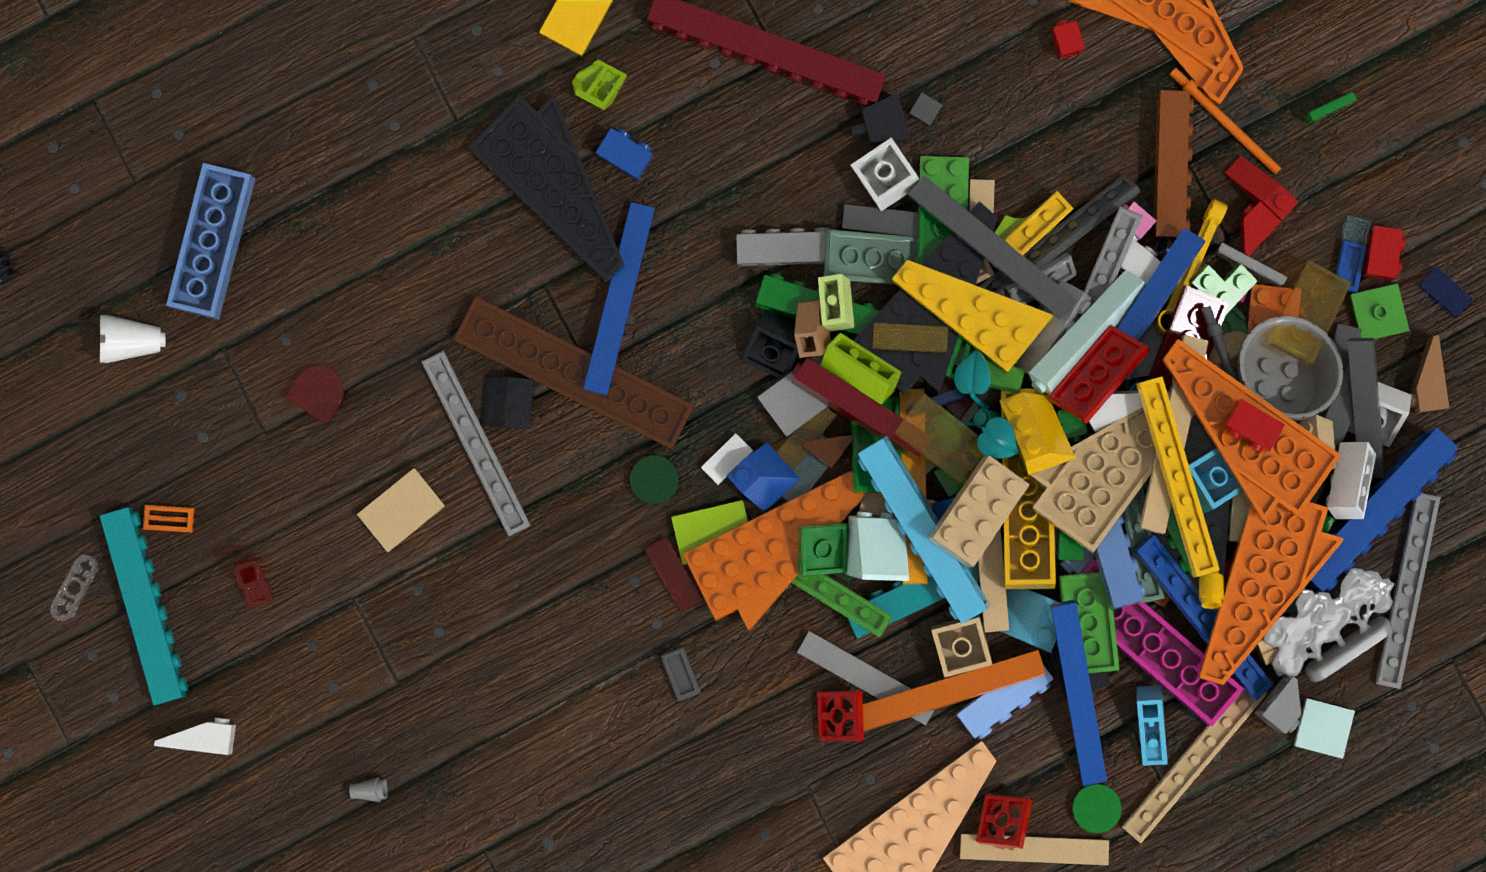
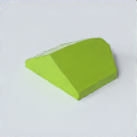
(598, 84)

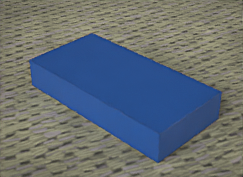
(1351, 263)

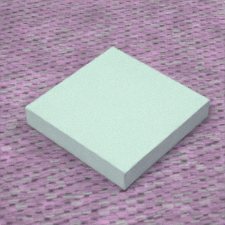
(1324, 728)

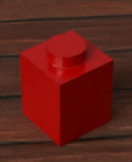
(1067, 39)

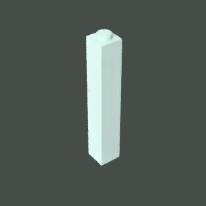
(1107, 310)

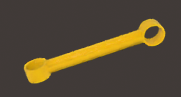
(1211, 218)

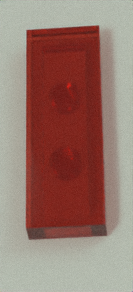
(673, 574)

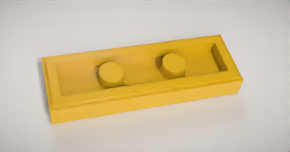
(1039, 223)

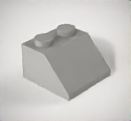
(1282, 706)

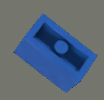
(624, 153)

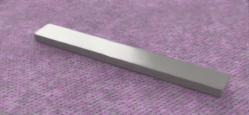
(476, 443)
(1407, 590)

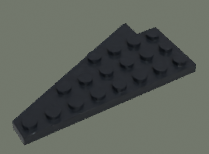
(543, 168)
(953, 259)

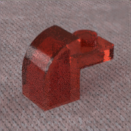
(253, 580)

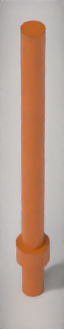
(1190, 85)

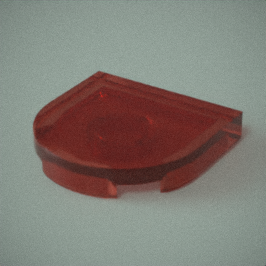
(317, 392)

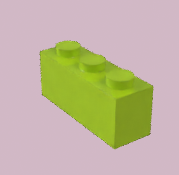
(860, 368)

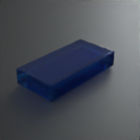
(1445, 292)

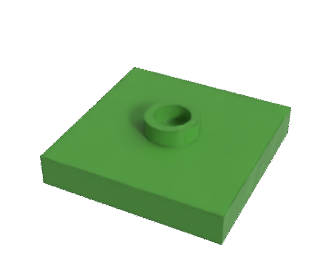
(1379, 312)

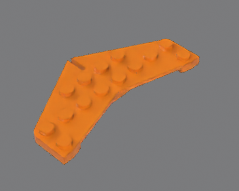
(1189, 32)

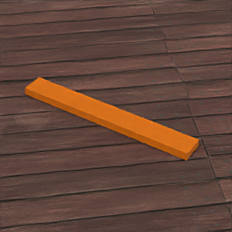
(952, 690)

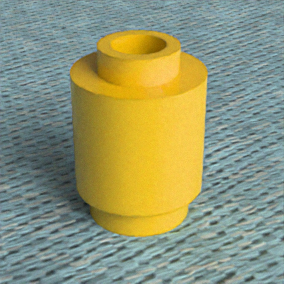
(1211, 590)

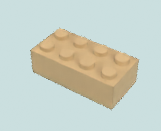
(978, 511)

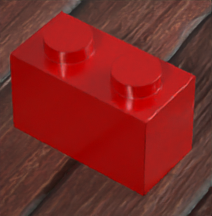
(1383, 253)
(1253, 426)

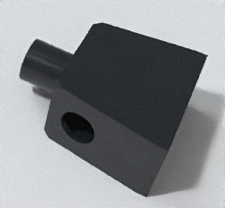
(882, 122)

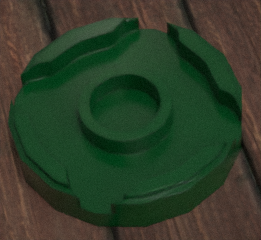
(654, 479)

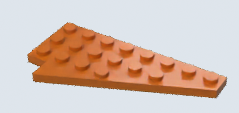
(1280, 476)
(760, 558)
(1265, 577)

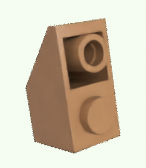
(809, 333)

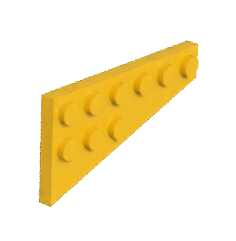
(983, 318)

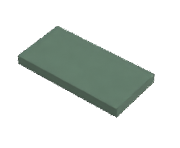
(867, 255)

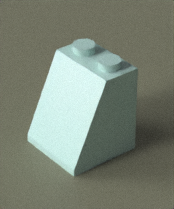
(876, 548)

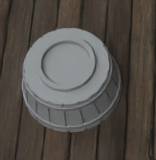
(1285, 381)

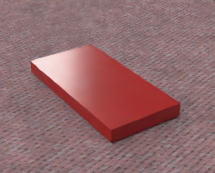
(1098, 374)

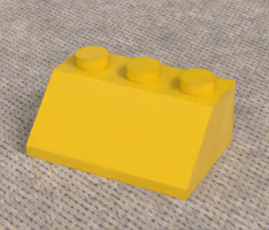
(1036, 431)

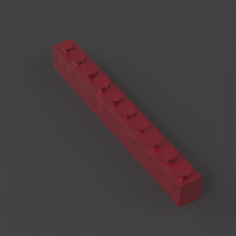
(766, 50)

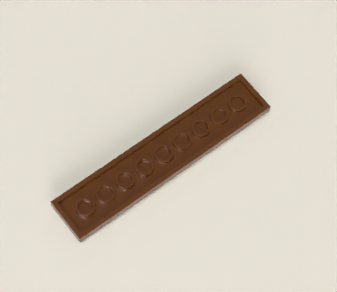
(565, 371)

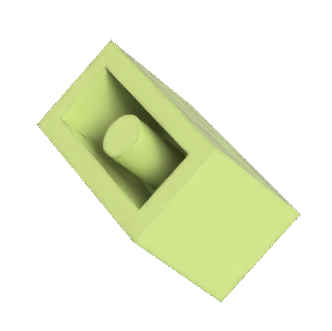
(836, 302)

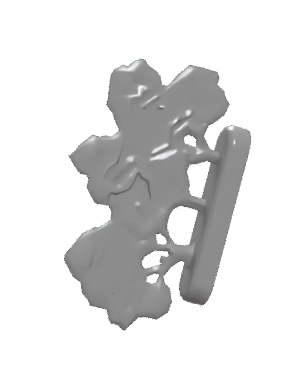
(1321, 621)

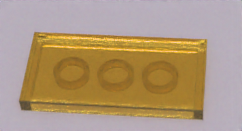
(1313, 298)
(941, 439)

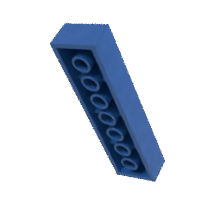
(1386, 502)

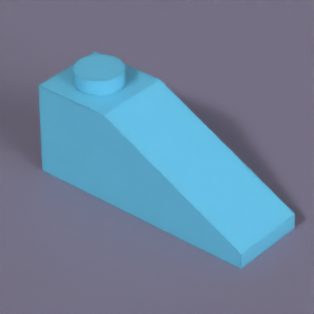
(1152, 725)

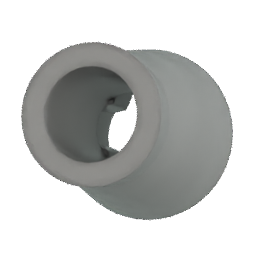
(369, 790)

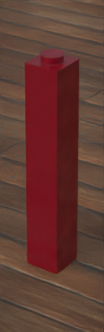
(850, 403)

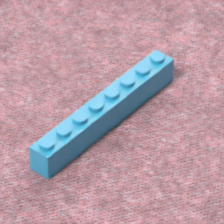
(918, 522)

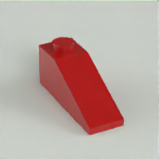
(1261, 187)

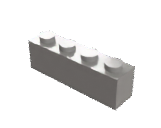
(781, 248)
(1054, 329)

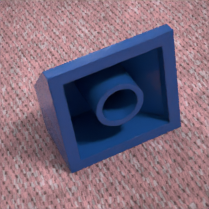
(763, 477)

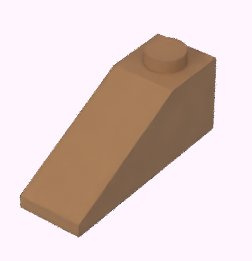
(1429, 385)

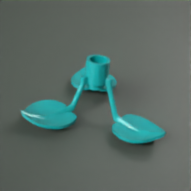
(998, 434)

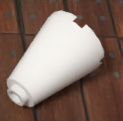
(127, 339)

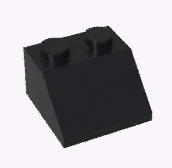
(772, 345)
(508, 403)

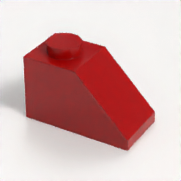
(1256, 226)

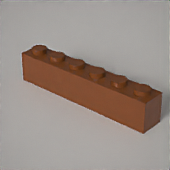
(1172, 163)

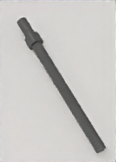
(1214, 330)

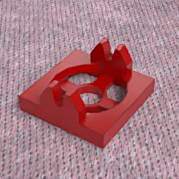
(824, 730)
(991, 802)

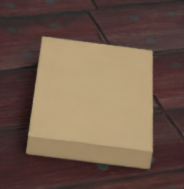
(401, 510)

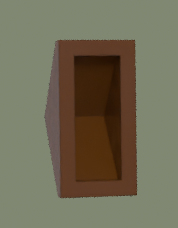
(827, 449)

